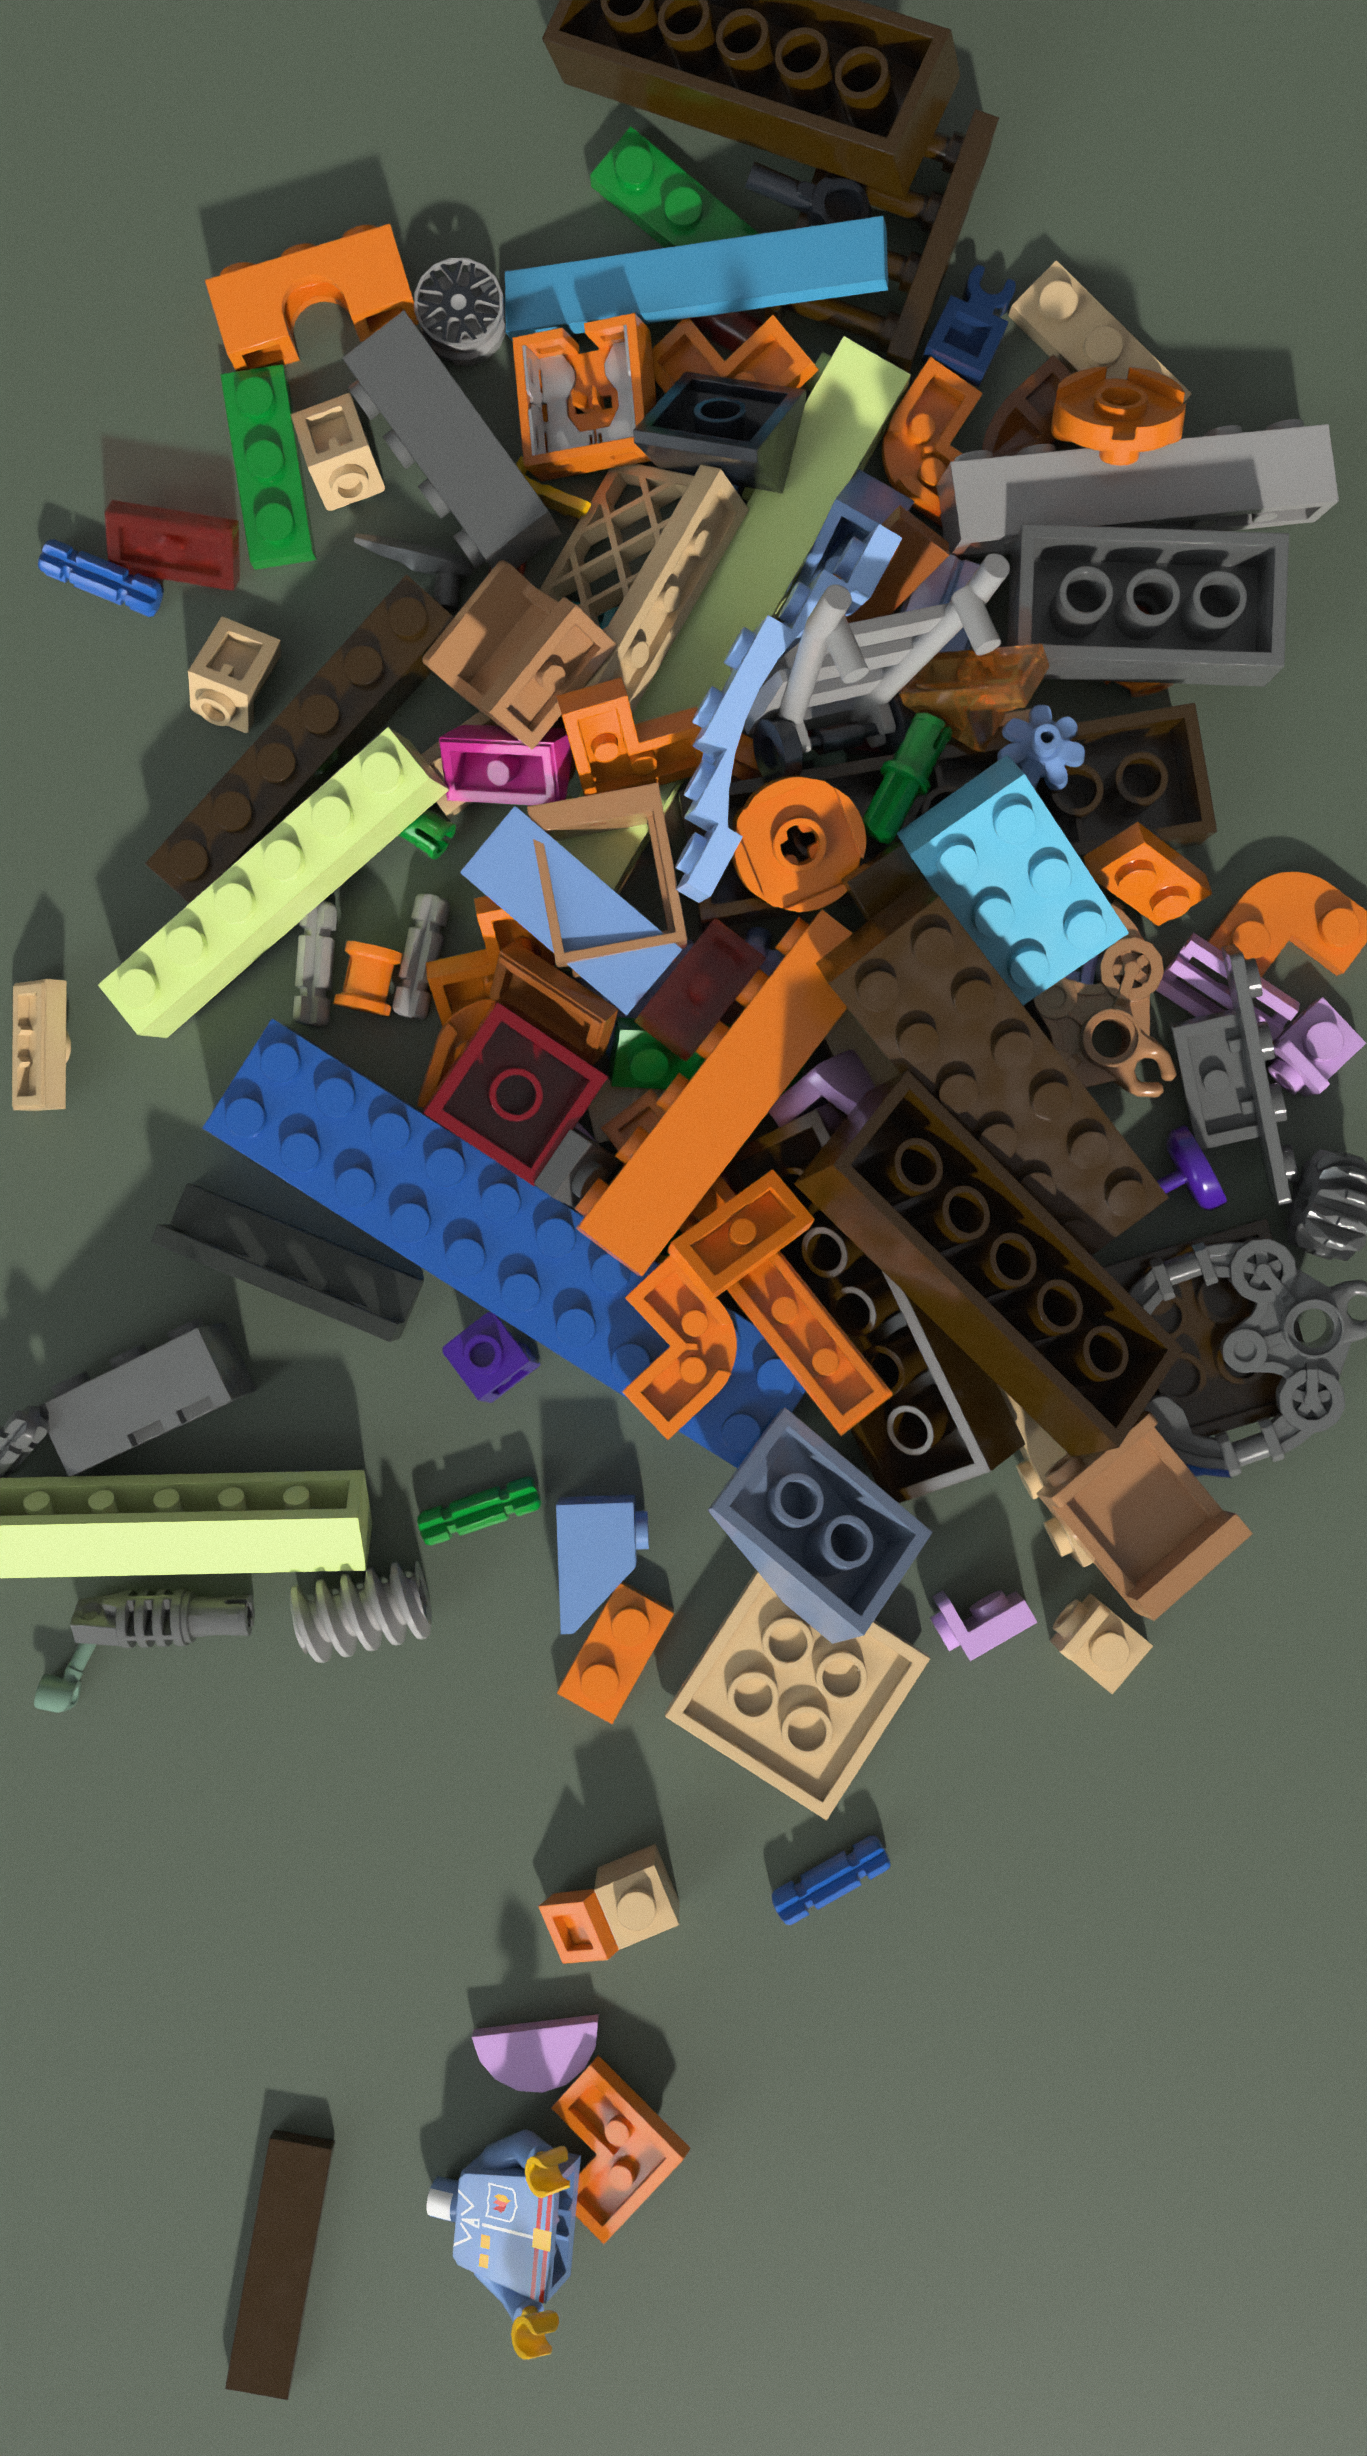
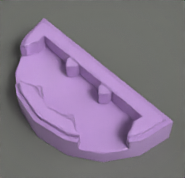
(537, 2053)

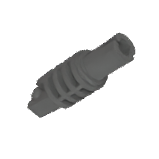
(160, 1618)

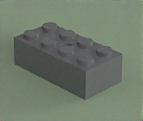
(1209, 597)

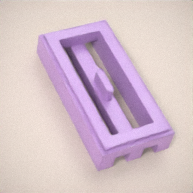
(1198, 1005)

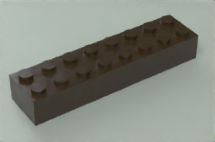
(1133, 771)

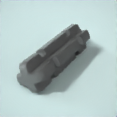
(20, 1437)

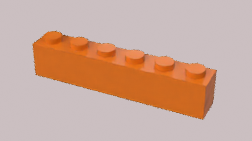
(720, 1104)

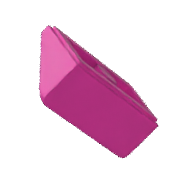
(496, 767)

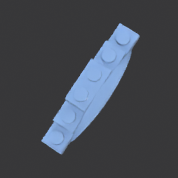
(725, 711)

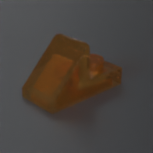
(976, 690)

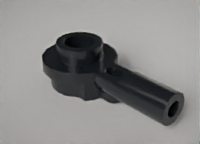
(823, 203)

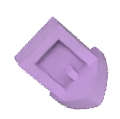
(836, 1080)

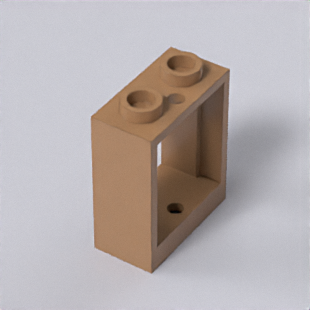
(601, 814)

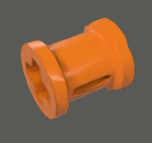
(368, 978)

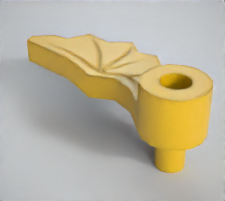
(556, 499)

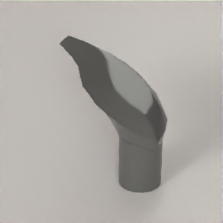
(424, 559)

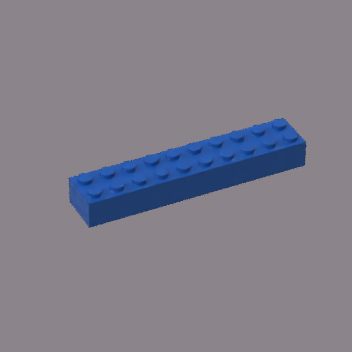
(473, 1226)

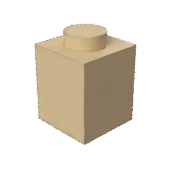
(637, 1896)

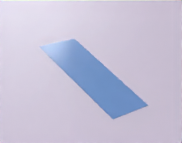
(586, 908)

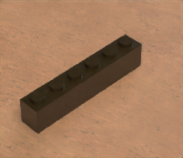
(307, 740)

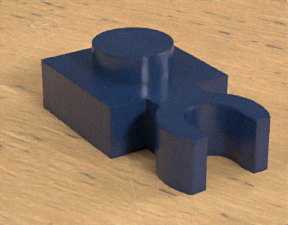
(970, 329)

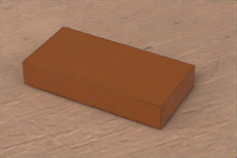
(911, 564)
(553, 1002)

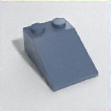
(818, 1529)

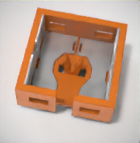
(558, 380)

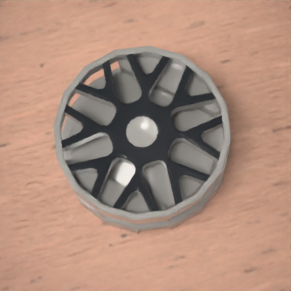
(461, 312)

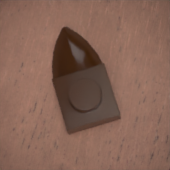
(1027, 412)

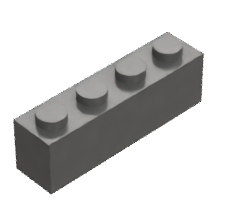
(450, 444)

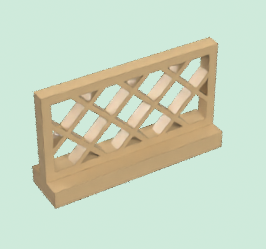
(672, 577)

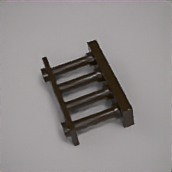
(919, 273)

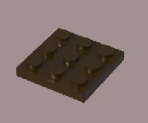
(1198, 1319)

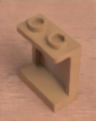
(517, 652)
(1142, 1518)

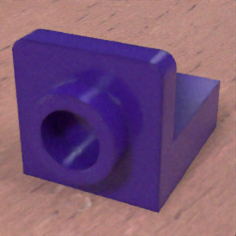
(489, 1358)

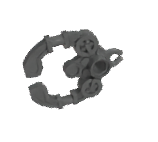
(1263, 1342)

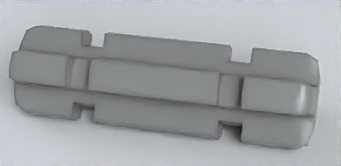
(421, 946)
(315, 966)

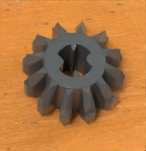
(1329, 1206)

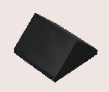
(724, 425)

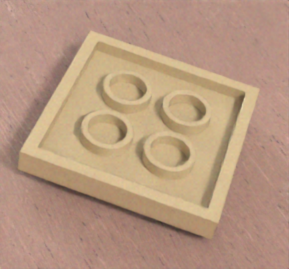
(791, 1699)

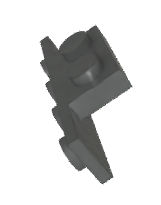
(1227, 1076)

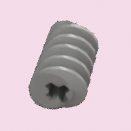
(361, 1613)

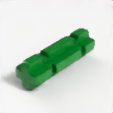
(479, 1510)

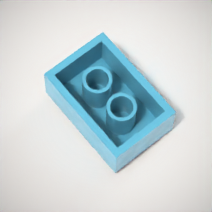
(1013, 880)

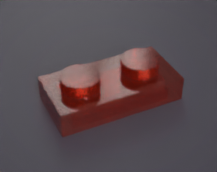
(173, 544)
(700, 990)

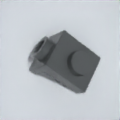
(575, 1168)

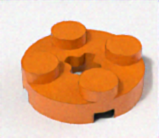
(1118, 413)
(814, 808)

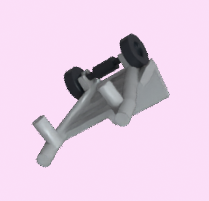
(850, 675)

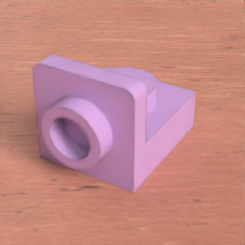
(1313, 1049)
(992, 1623)

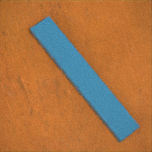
(701, 278)

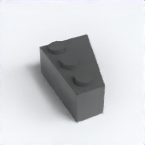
(145, 1395)

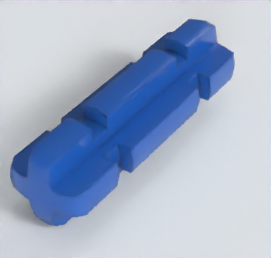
(100, 577)
(830, 1880)

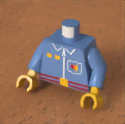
(515, 2228)

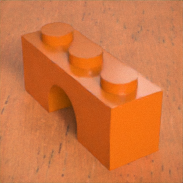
(263, 300)

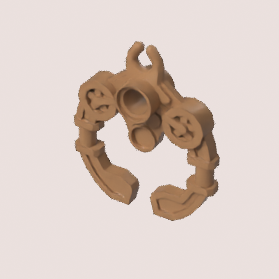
(1125, 980)

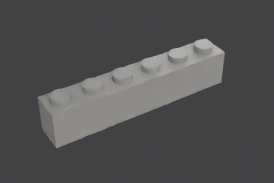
(1194, 484)

